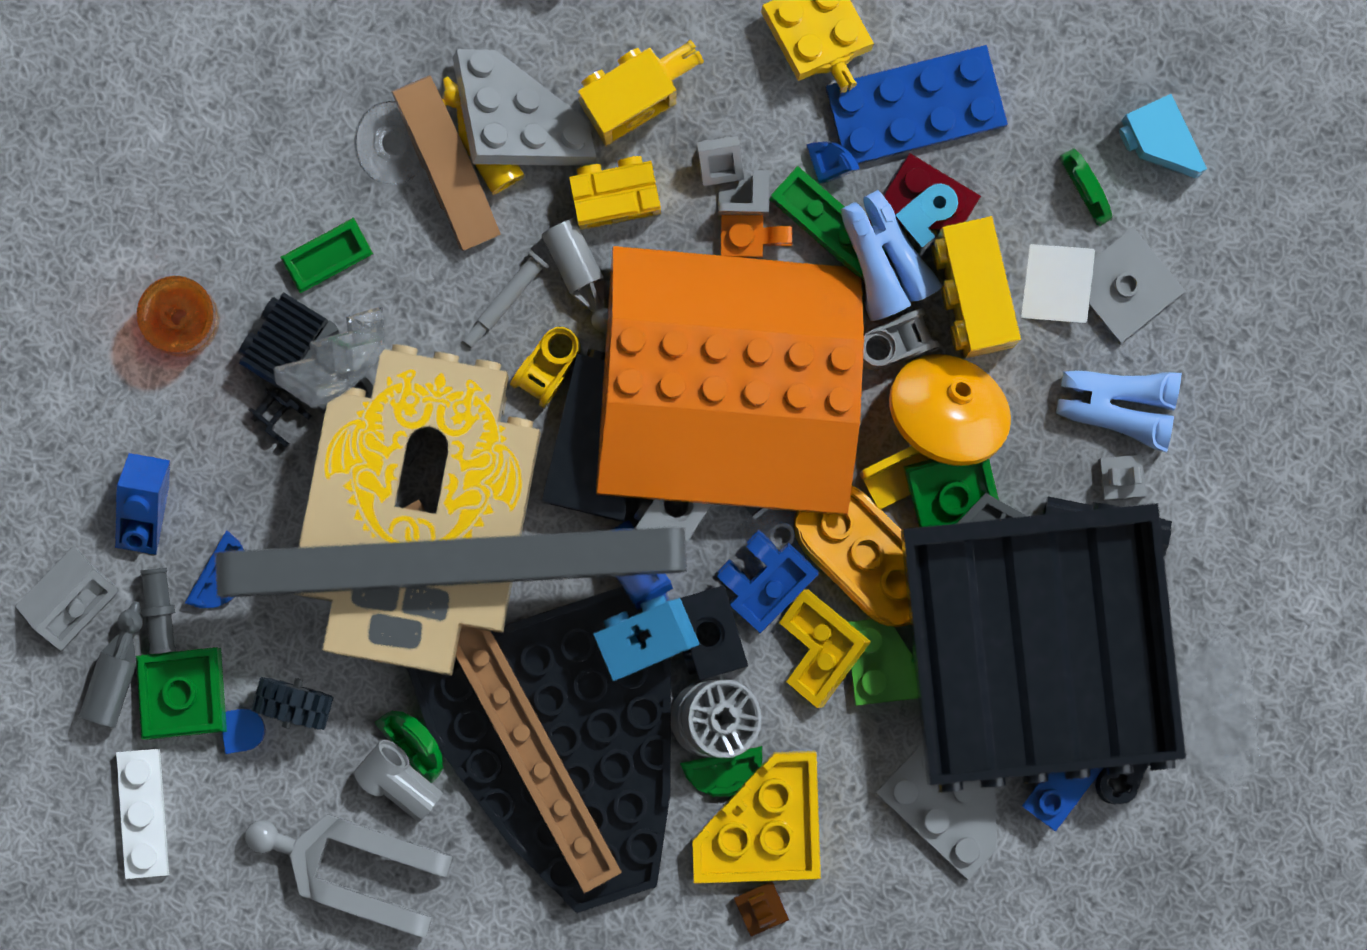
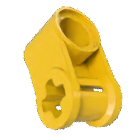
(546, 367)

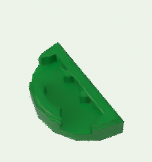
(1087, 186)
(415, 741)
(722, 775)

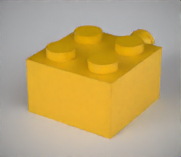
(634, 90)

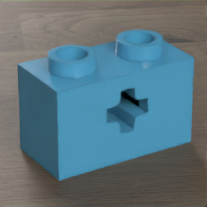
(669, 631)

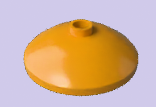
(942, 422)

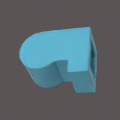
(932, 205)

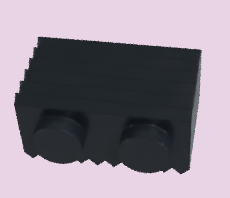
(282, 338)

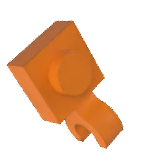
(746, 236)

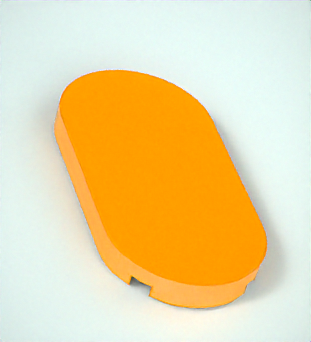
(860, 555)

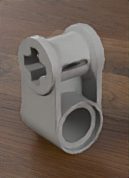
(904, 339)

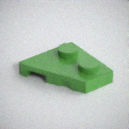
(884, 667)

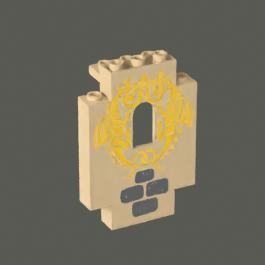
(480, 497)

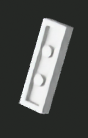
(142, 813)

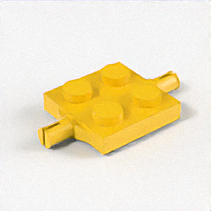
(818, 36)

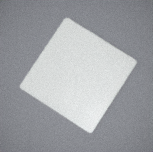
(1058, 283)

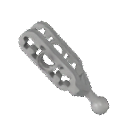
(308, 853)

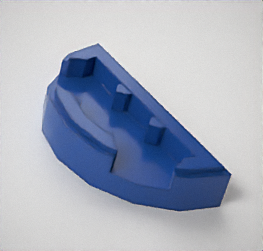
(205, 590)

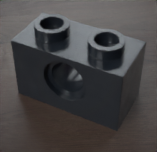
(728, 652)

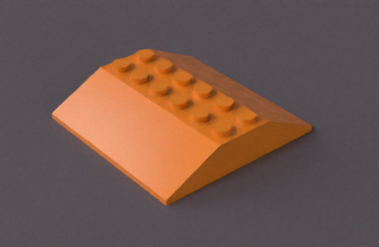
(731, 381)

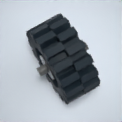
(292, 703)

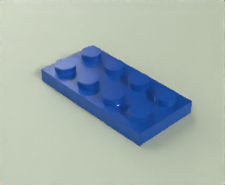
(918, 105)

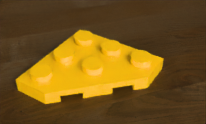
(765, 827)

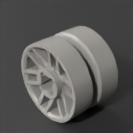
(736, 715)

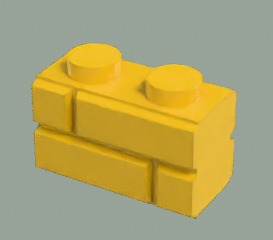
(615, 193)

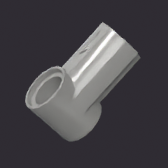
(389, 774)

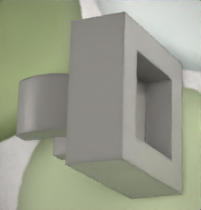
(720, 160)
(1122, 477)

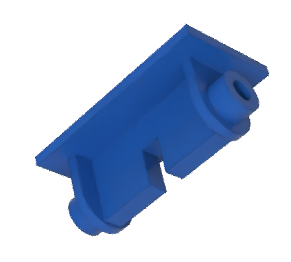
(1056, 798)

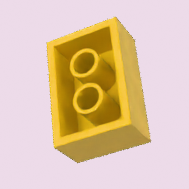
(976, 288)

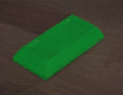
(326, 255)

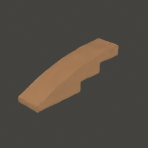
(446, 162)

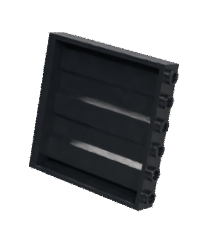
(1043, 646)

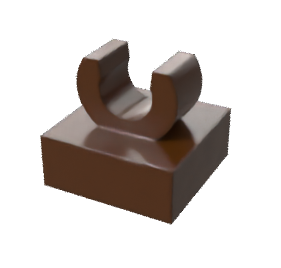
(761, 908)

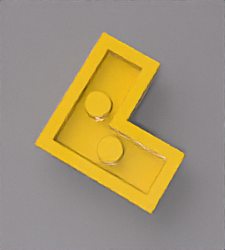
(831, 643)

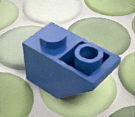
(141, 503)

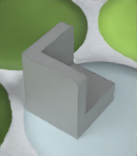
(746, 195)

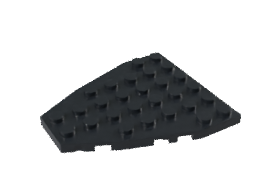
(604, 731)

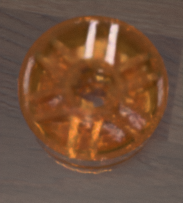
(161, 303)

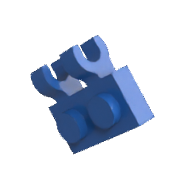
(775, 585)

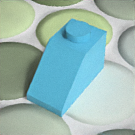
(1162, 137)

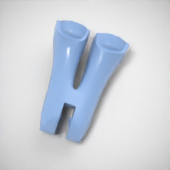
(883, 289)
(1147, 427)

